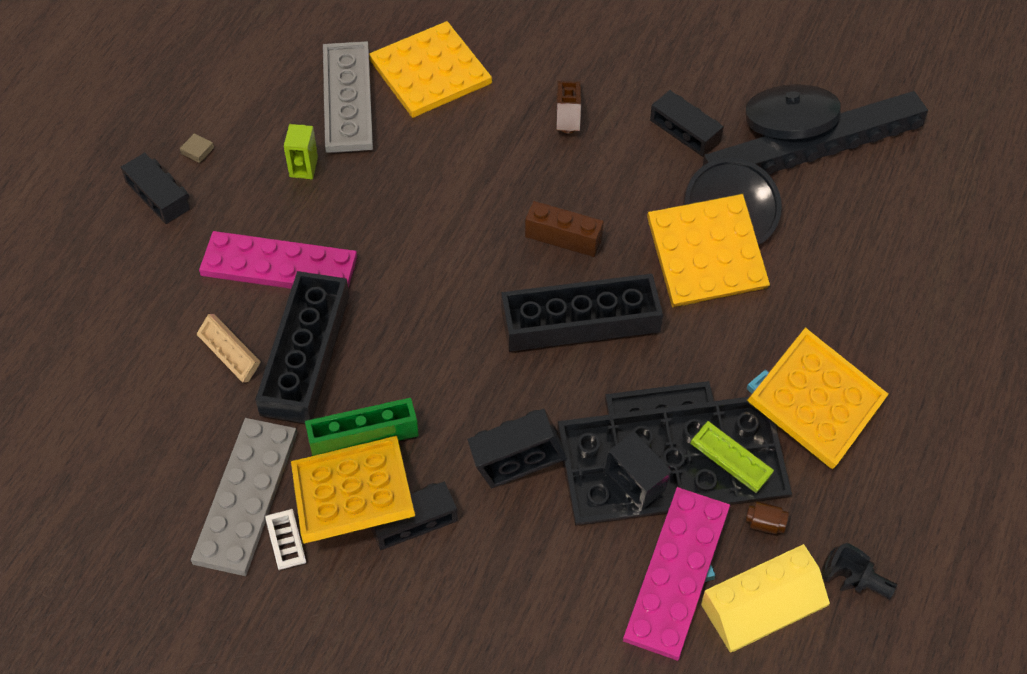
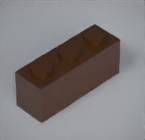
(564, 228)

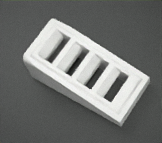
(281, 518)

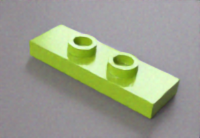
(732, 457)

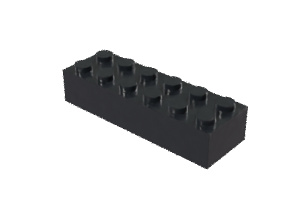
(581, 312)
(303, 347)

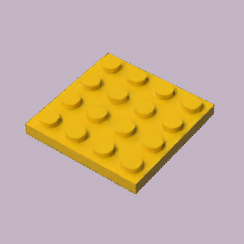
(430, 69)
(707, 250)
(818, 398)
(351, 489)

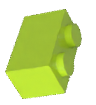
(301, 151)

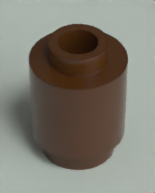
(767, 518)

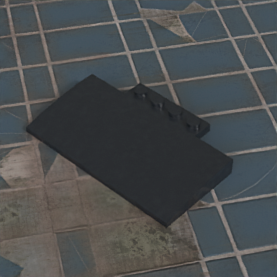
(669, 421)

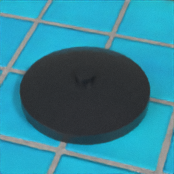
(793, 111)
(734, 177)

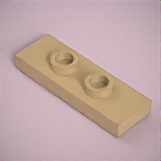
(228, 348)

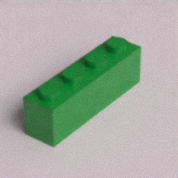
(362, 426)

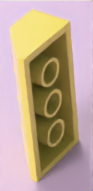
(766, 598)

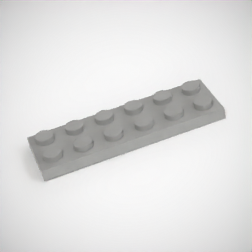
(347, 97)
(244, 497)

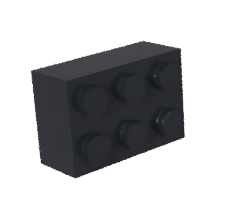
(516, 448)

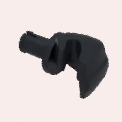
(857, 569)

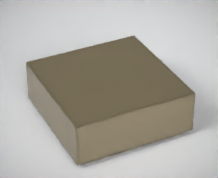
(196, 148)

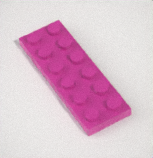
(272, 260)
(676, 574)

